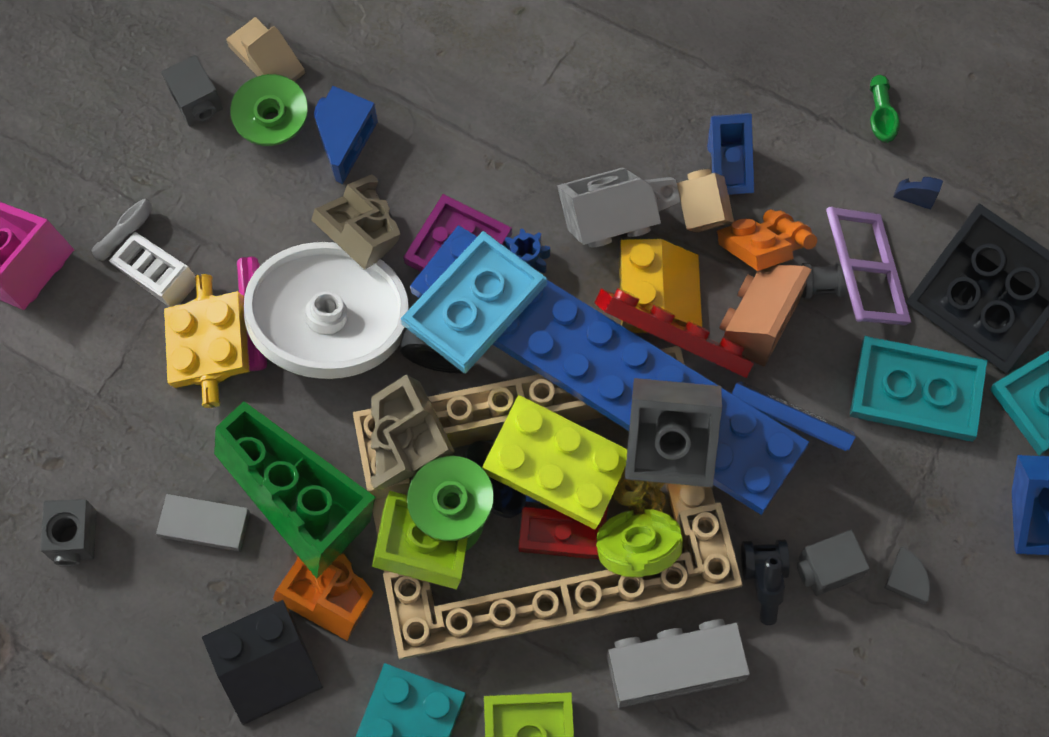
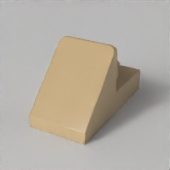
(265, 51)

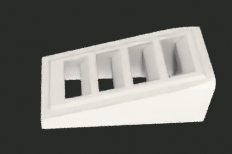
(171, 286)

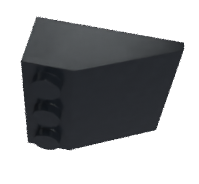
(988, 288)

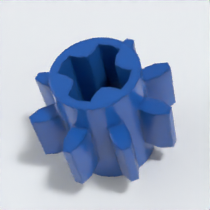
(528, 243)

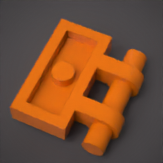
(767, 242)

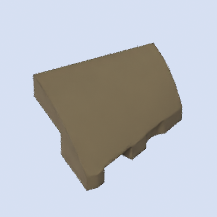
(359, 222)
(405, 432)

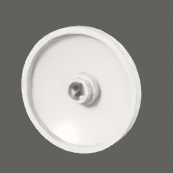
(324, 312)

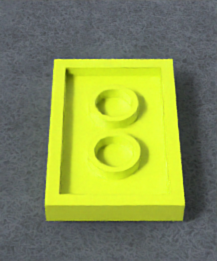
(556, 462)

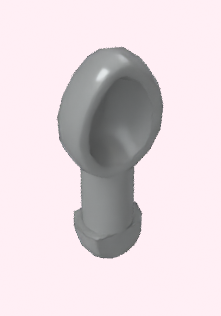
(127, 224)

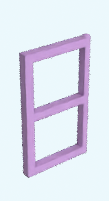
(887, 267)

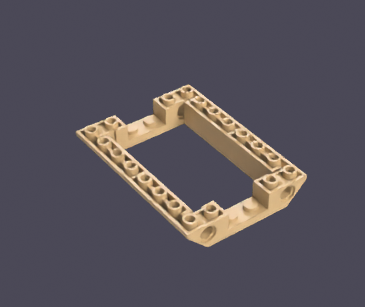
(478, 415)

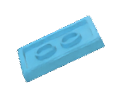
(474, 301)

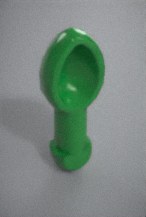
(884, 119)

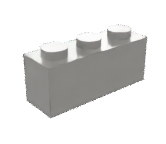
(677, 663)

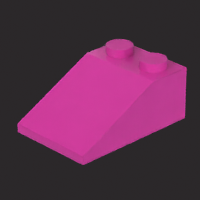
(28, 255)

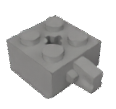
(614, 205)

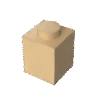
(705, 201)

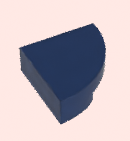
(919, 193)

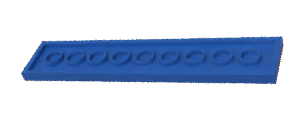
(598, 366)

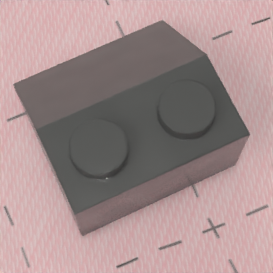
(673, 432)

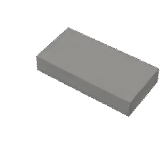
(203, 522)

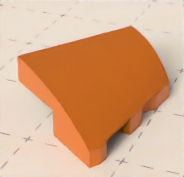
(331, 601)

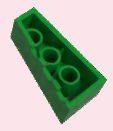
(294, 487)

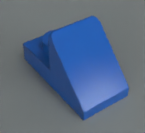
(732, 151)

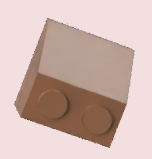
(765, 309)

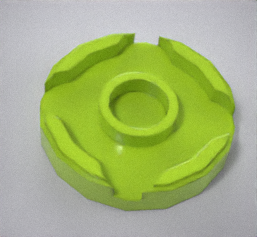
(639, 543)

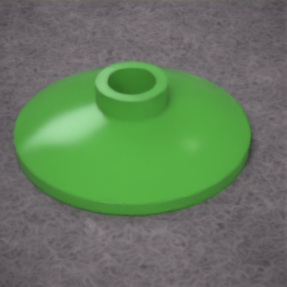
(264, 96)
(448, 478)

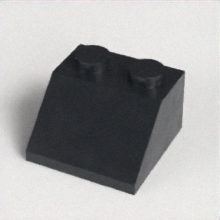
(262, 662)

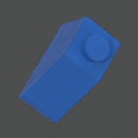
(344, 128)

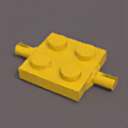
(206, 340)

